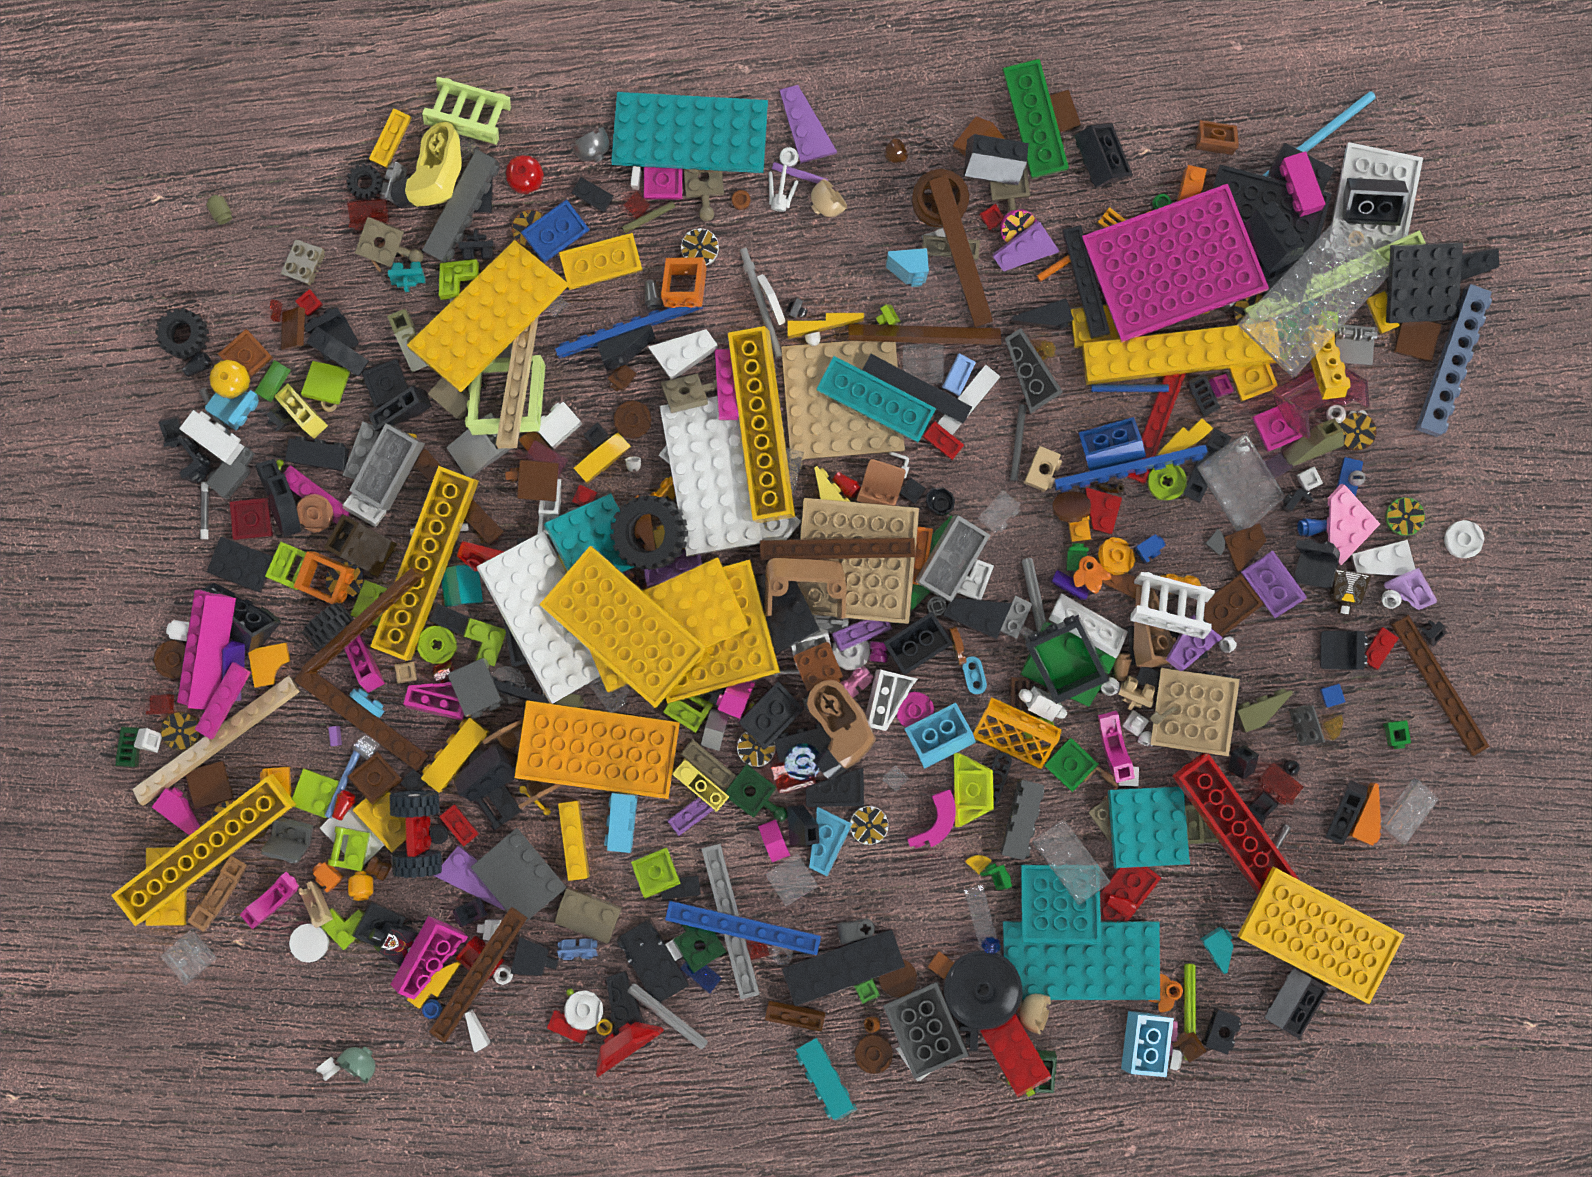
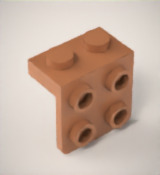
(881, 483)

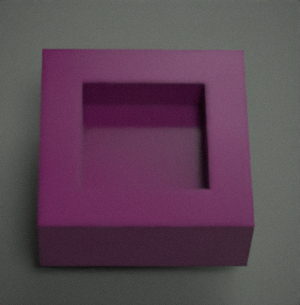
(1221, 385)

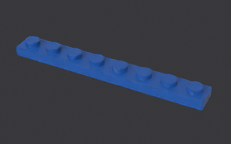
(654, 318)
(1122, 470)
(743, 927)

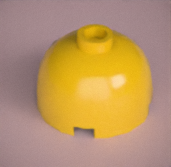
(229, 379)

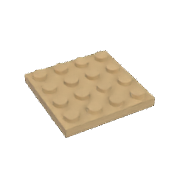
(1202, 714)

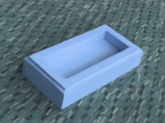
(958, 374)

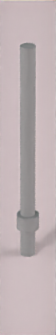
(749, 268)

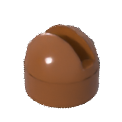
(872, 1028)

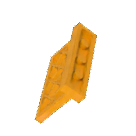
(1021, 722)

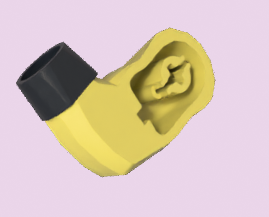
(435, 170)

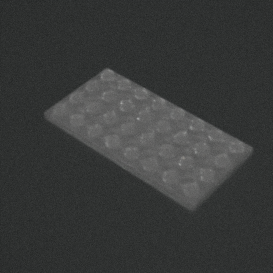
(1315, 297)

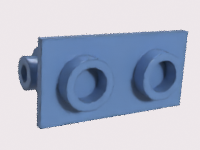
(568, 950)

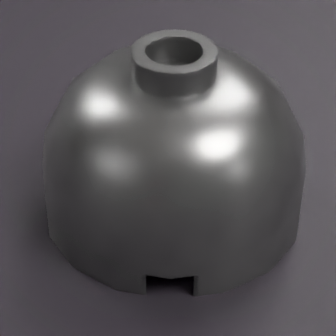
(592, 146)

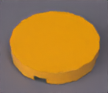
(1116, 556)

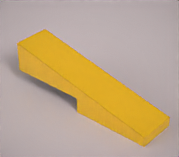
(833, 320)

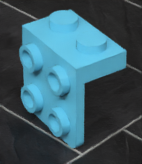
(232, 411)

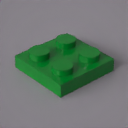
(1071, 764)

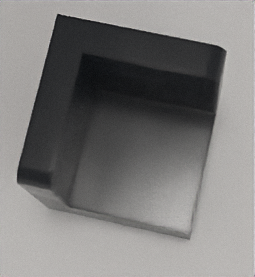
(1243, 762)

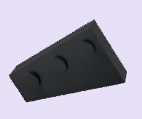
(486, 773)

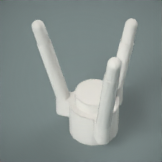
(779, 202)

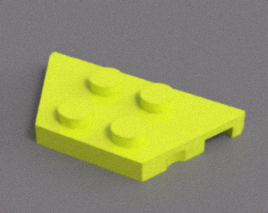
(972, 789)

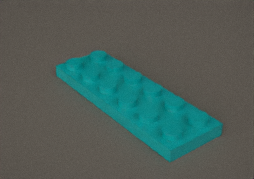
(876, 399)

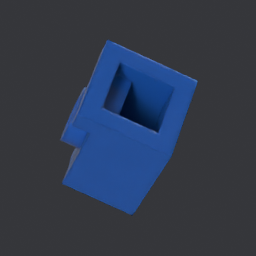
(1150, 547)

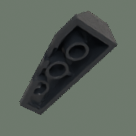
(249, 623)

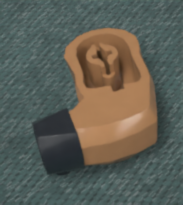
(844, 724)

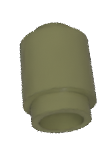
(219, 209)

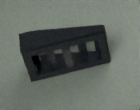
(1209, 392)

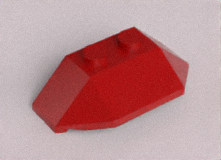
(624, 1044)

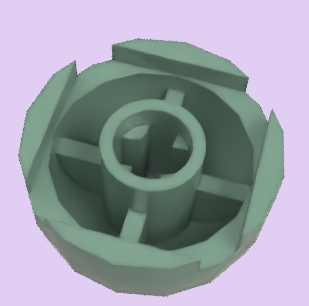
(358, 1063)

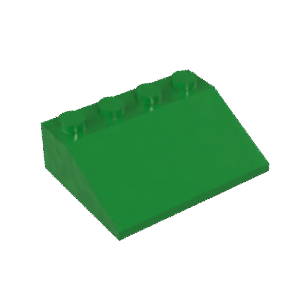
(1066, 662)

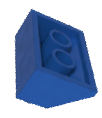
(1112, 444)

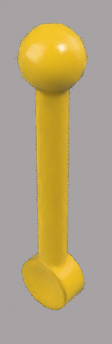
(523, 789)

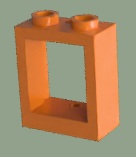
(684, 266)
(307, 572)

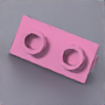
(860, 677)

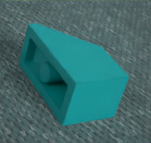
(1219, 947)

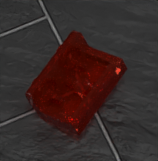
(362, 209)
(786, 783)
(1281, 784)

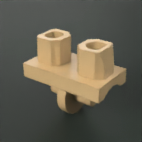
(1135, 696)

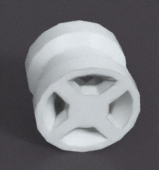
(328, 1068)

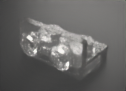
(999, 512)

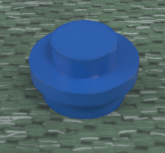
(431, 1009)

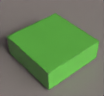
(867, 990)

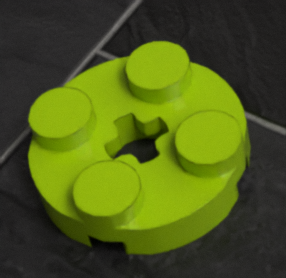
(1176, 486)
(448, 645)

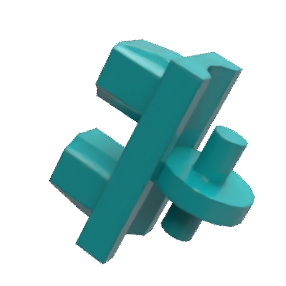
(406, 277)

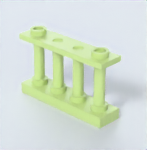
(469, 127)

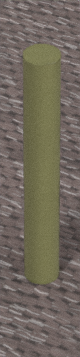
(649, 216)

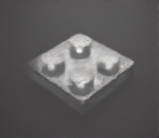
(791, 879)

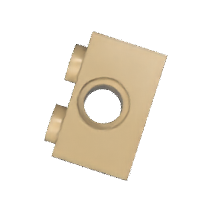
(1043, 457)

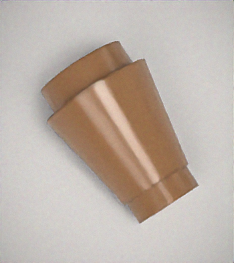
(1122, 666)

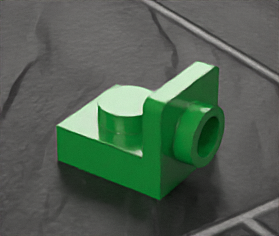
(1074, 555)

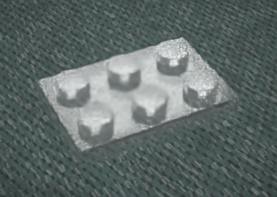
(1409, 811)

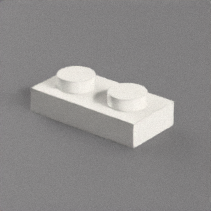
(364, 510)

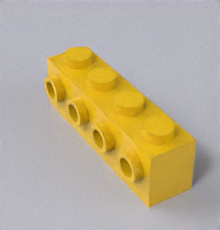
(1330, 371)

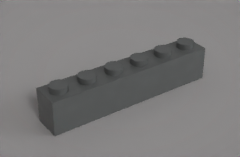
(460, 208)

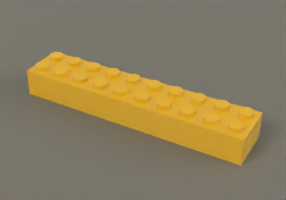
(1171, 354)
(761, 425)
(430, 552)
(203, 850)

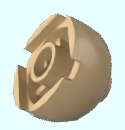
(826, 200)
(1034, 1012)

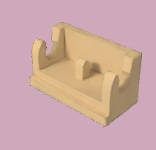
(315, 904)

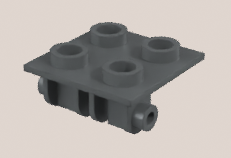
(1306, 725)

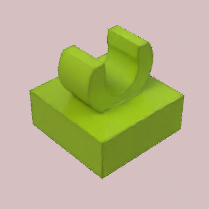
(889, 315)

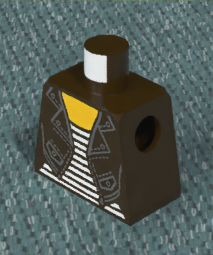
(1348, 589)

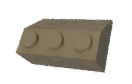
(588, 915)

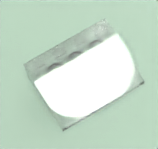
(1241, 482)

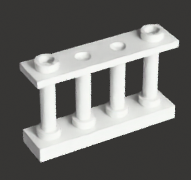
(1168, 621)

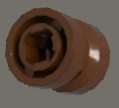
(378, 868)

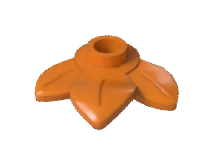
(1090, 577)
(1166, 998)

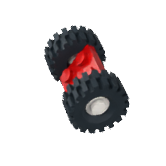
(418, 858)

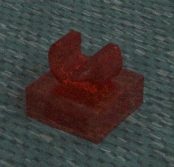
(442, 670)
(757, 949)

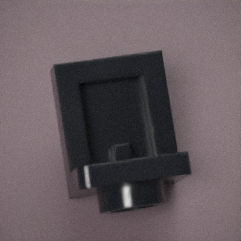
(170, 431)
(1291, 500)
(1262, 806)
(469, 912)

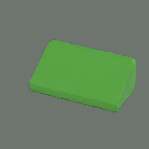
(272, 381)

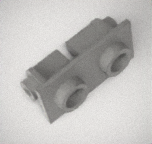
(394, 173)
(1016, 617)
(831, 623)

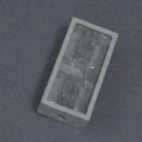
(387, 467)
(952, 558)

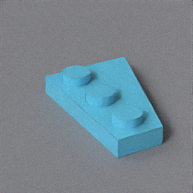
(832, 835)

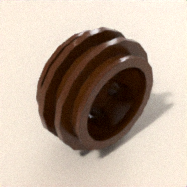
(919, 198)

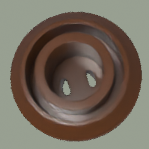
(896, 151)

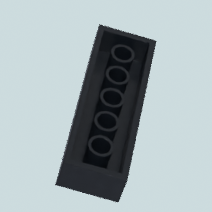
(843, 967)

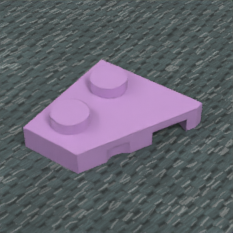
(1413, 589)

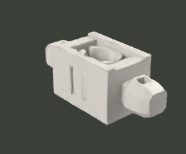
(1042, 704)

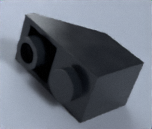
(802, 826)

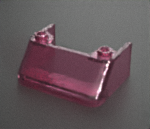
(1302, 395)

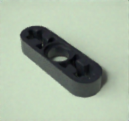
(1006, 767)

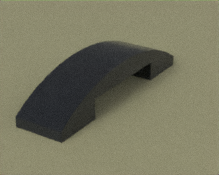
(1196, 485)

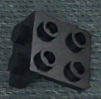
(336, 325)
(199, 467)
(1316, 563)
(1343, 650)

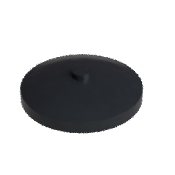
(983, 990)

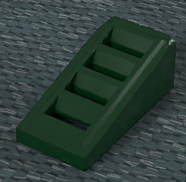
(122, 746)
(1049, 1059)

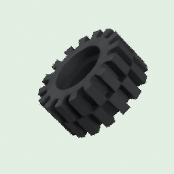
(356, 174)

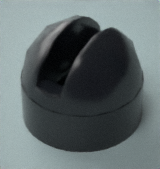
(1288, 764)

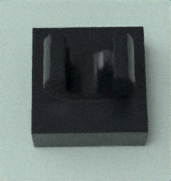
(794, 309)
(279, 417)
(1435, 633)

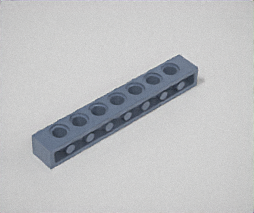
(1427, 422)

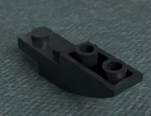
(280, 497)

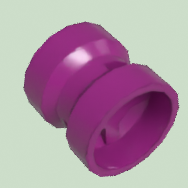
(878, 652)

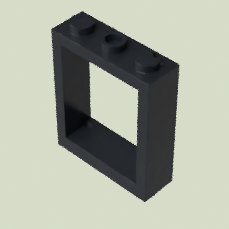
(1076, 687)

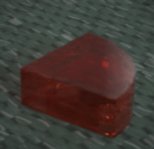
(277, 308)

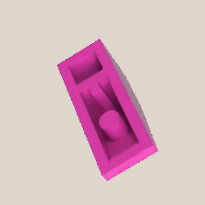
(364, 665)
(177, 810)

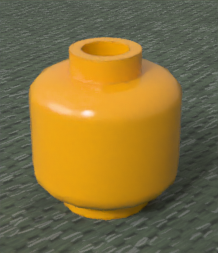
(360, 886)

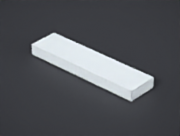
(972, 396)

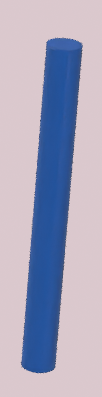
(1130, 388)

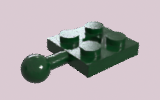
(754, 803)
(694, 958)

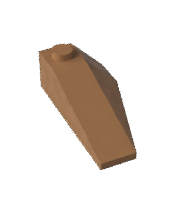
(1151, 642)

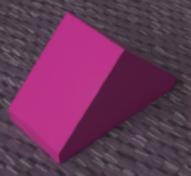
(773, 840)

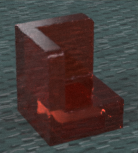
(161, 704)

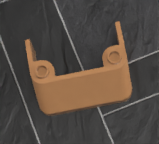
(782, 570)
(509, 738)

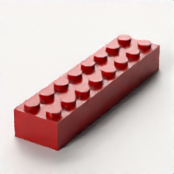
(1230, 820)

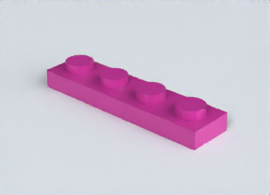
(725, 386)
(304, 486)
(222, 700)

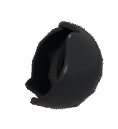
(940, 501)

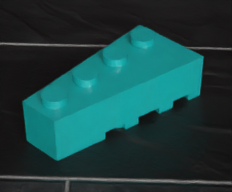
(825, 1079)

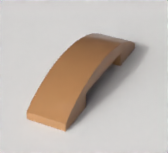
(218, 894)

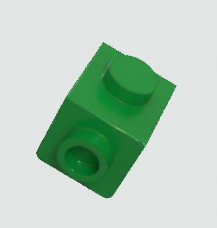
(999, 876)

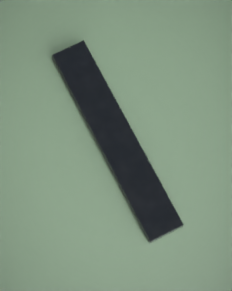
(1085, 282)
(917, 388)

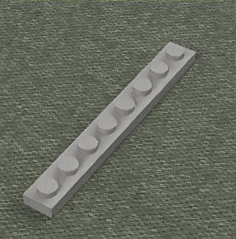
(726, 904)

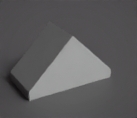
(714, 729)

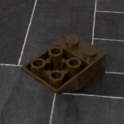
(360, 545)

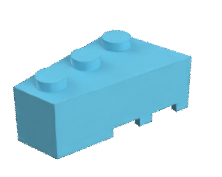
(621, 822)

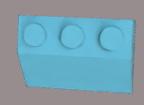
(909, 265)
(940, 735)
(1147, 1044)

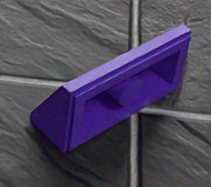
(1067, 584)
(232, 653)

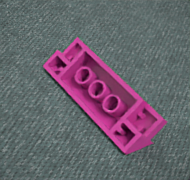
(206, 638)

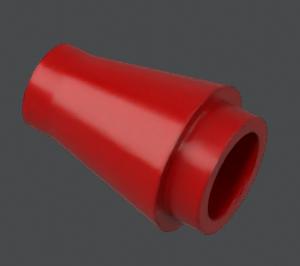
(847, 485)
(343, 803)
(1122, 905)

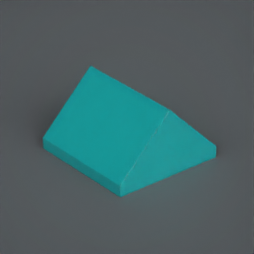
(461, 586)

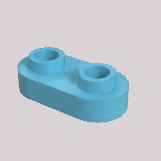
(974, 675)
(374, 707)

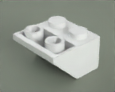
(558, 424)

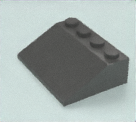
(518, 875)
(926, 1030)

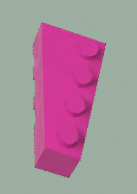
(426, 956)

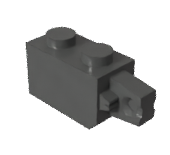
(230, 477)

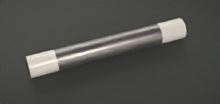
(204, 510)

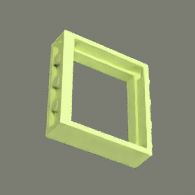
(490, 426)

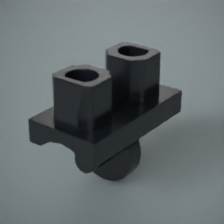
(485, 247)

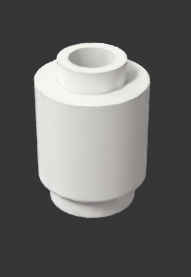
(178, 630)

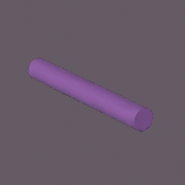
(798, 173)

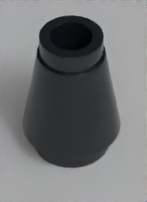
(197, 364)

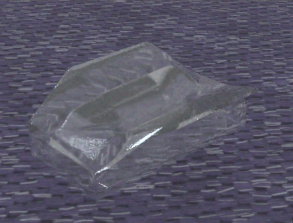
(613, 700)

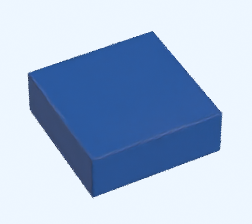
(1332, 695)

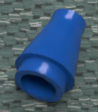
(1309, 527)

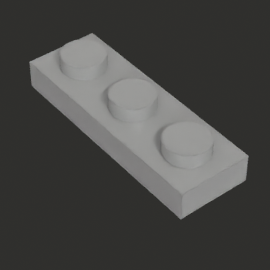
(363, 444)

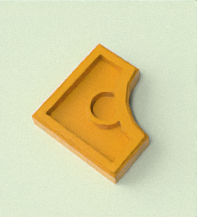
(266, 662)

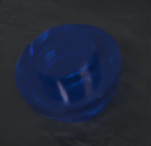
(991, 945)

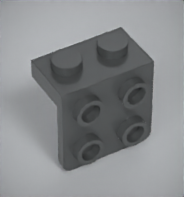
(288, 840)

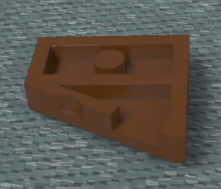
(1244, 545)

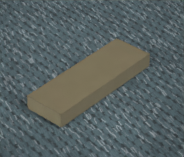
(939, 247)
(708, 764)

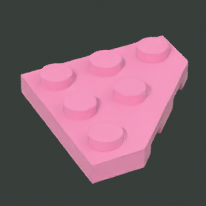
(1348, 522)

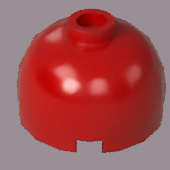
(524, 174)

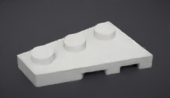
(1385, 560)

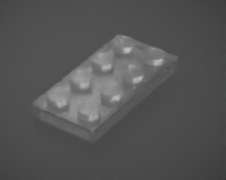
(1071, 862)

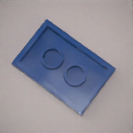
(555, 231)

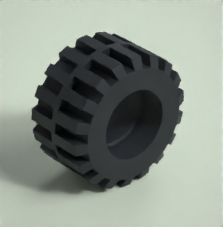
(171, 323)
(327, 625)

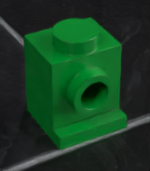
(1402, 729)

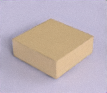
(405, 672)

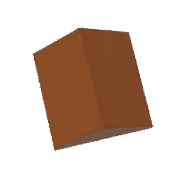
(977, 126)
(1217, 137)

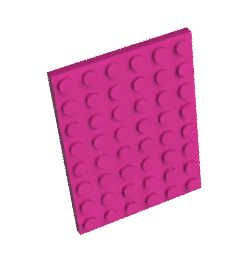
(1175, 263)

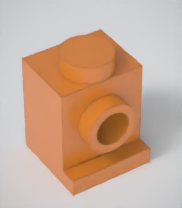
(327, 875)

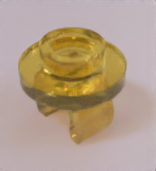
(1048, 348)

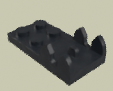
(652, 961)

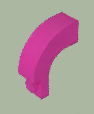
(1114, 747)
(943, 824)
(270, 901)

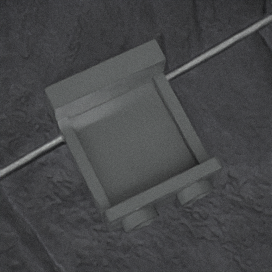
(475, 688)

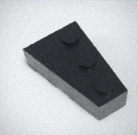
(978, 615)

